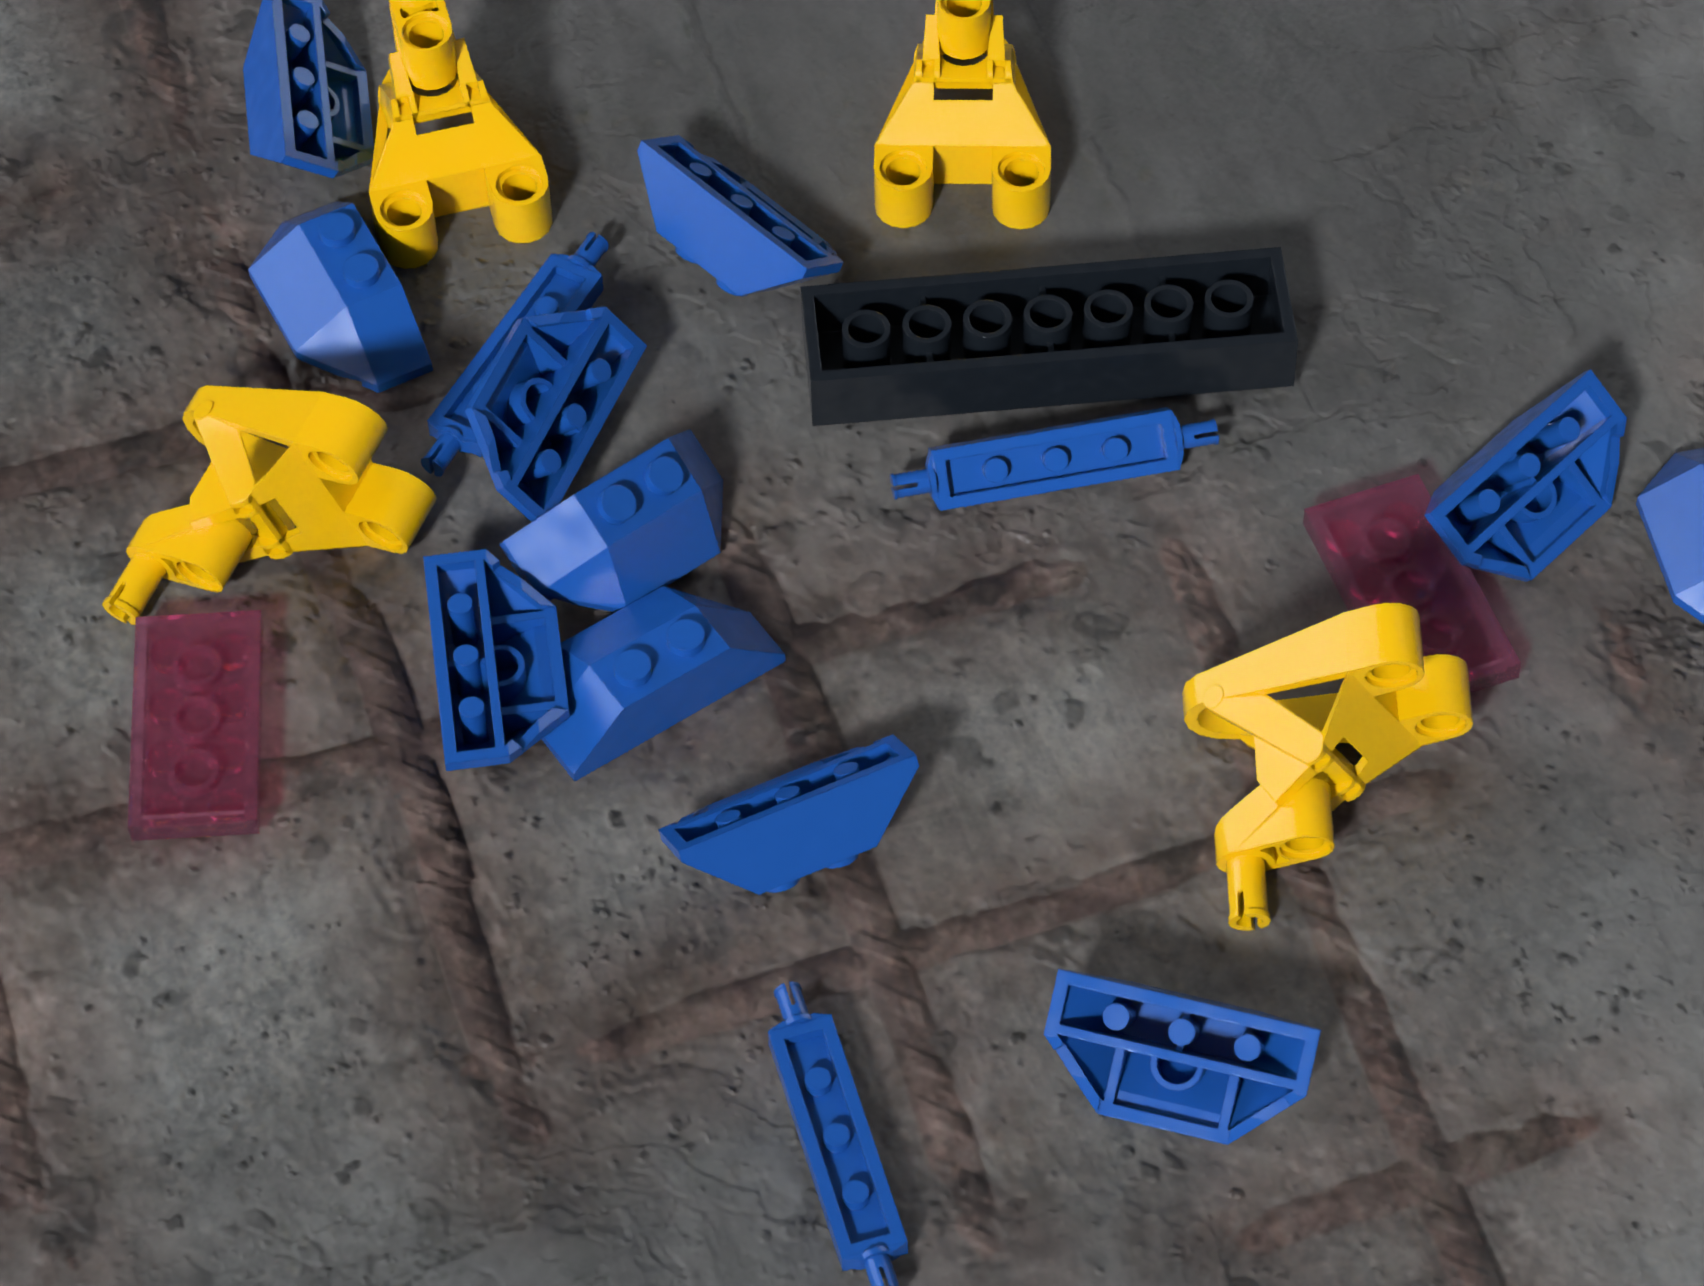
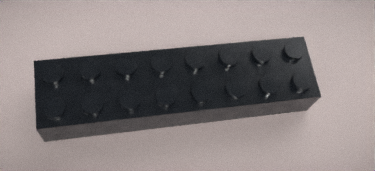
(1048, 336)

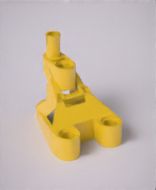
(963, 139)
(450, 167)
(263, 490)
(1384, 709)

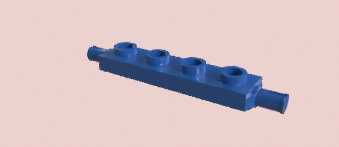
(559, 286)
(1054, 458)
(836, 1139)

